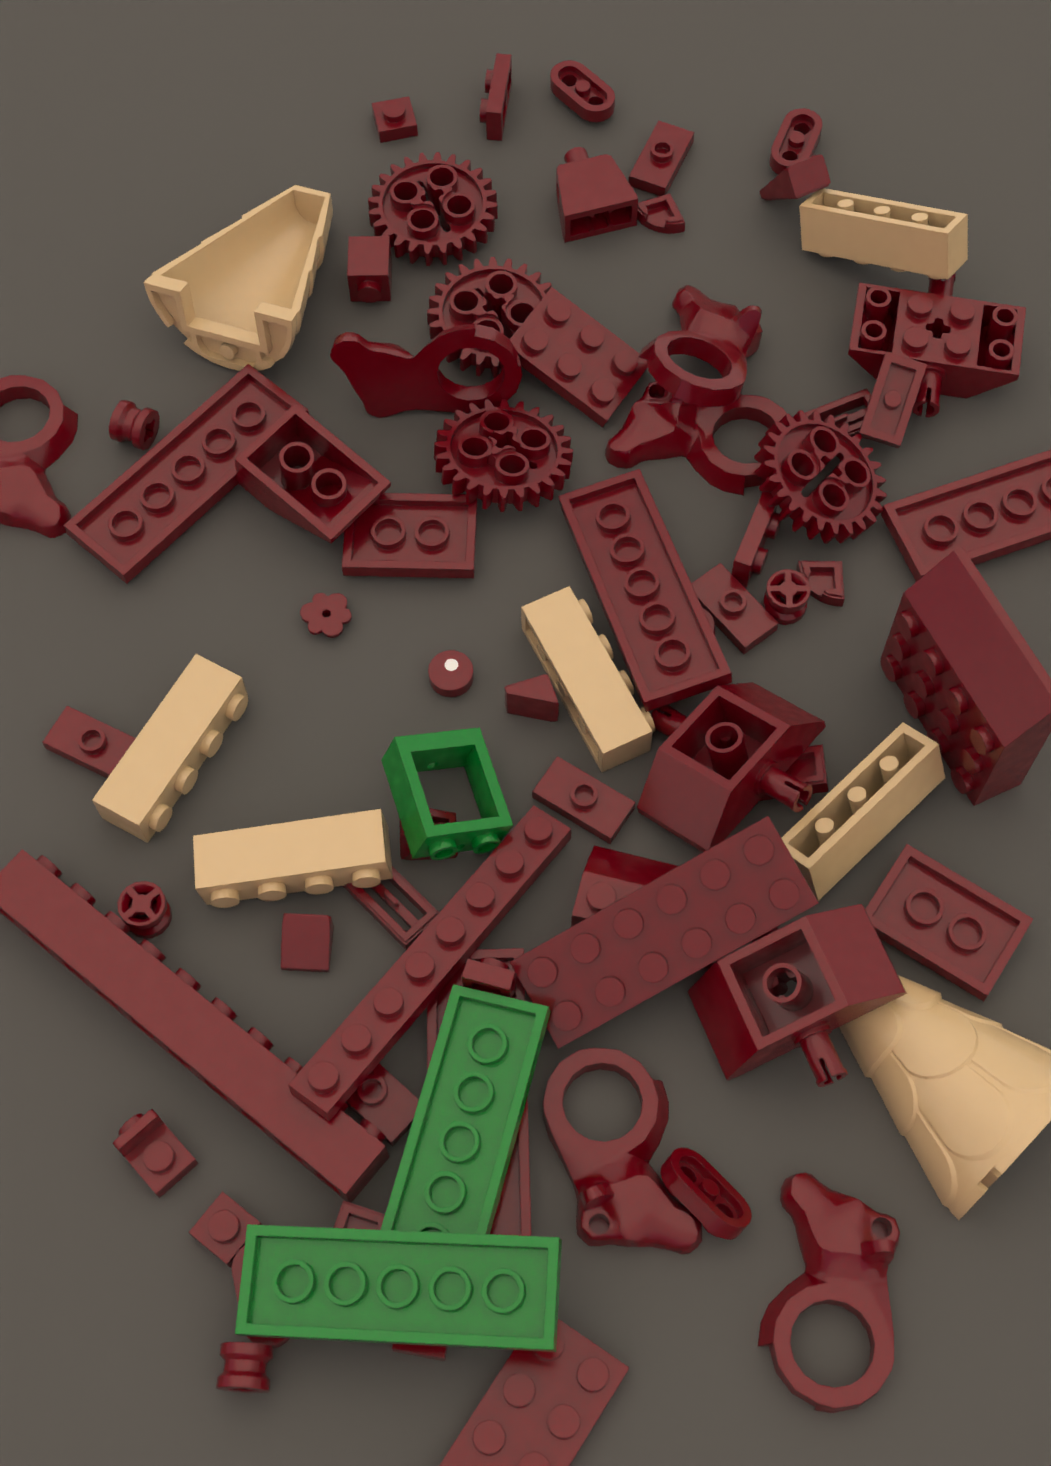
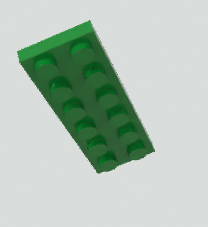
(467, 1114)
(400, 1287)

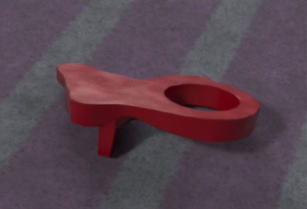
(713, 334)
(397, 381)
(671, 428)
(25, 491)
(614, 1185)
(845, 1266)

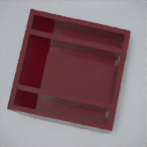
(969, 678)

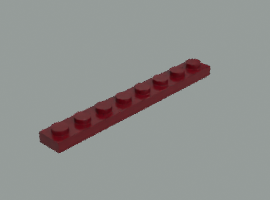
(429, 964)

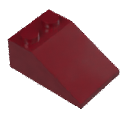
(308, 475)

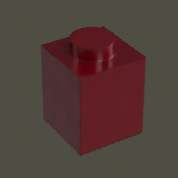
(369, 268)

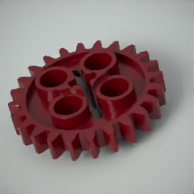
(453, 192)
(504, 304)
(796, 453)
(503, 455)

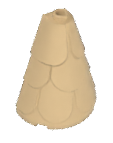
(249, 283)
(954, 1088)

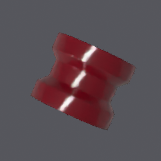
(134, 424)
(794, 589)
(138, 900)
(245, 1367)

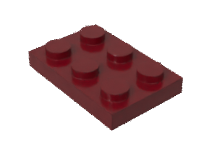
(577, 357)
(413, 537)
(946, 922)

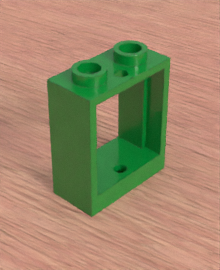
(437, 752)

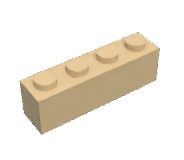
(884, 233)
(587, 678)
(172, 749)
(864, 807)
(292, 858)

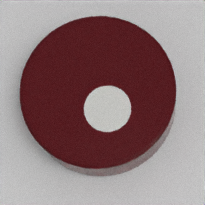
(451, 673)

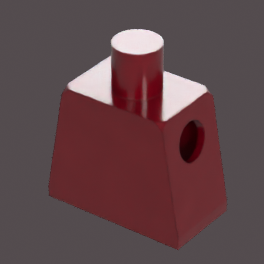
(593, 196)

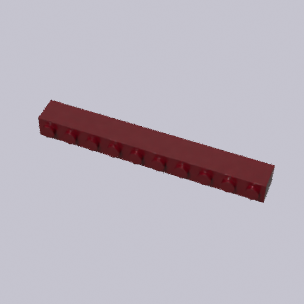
(187, 1024)

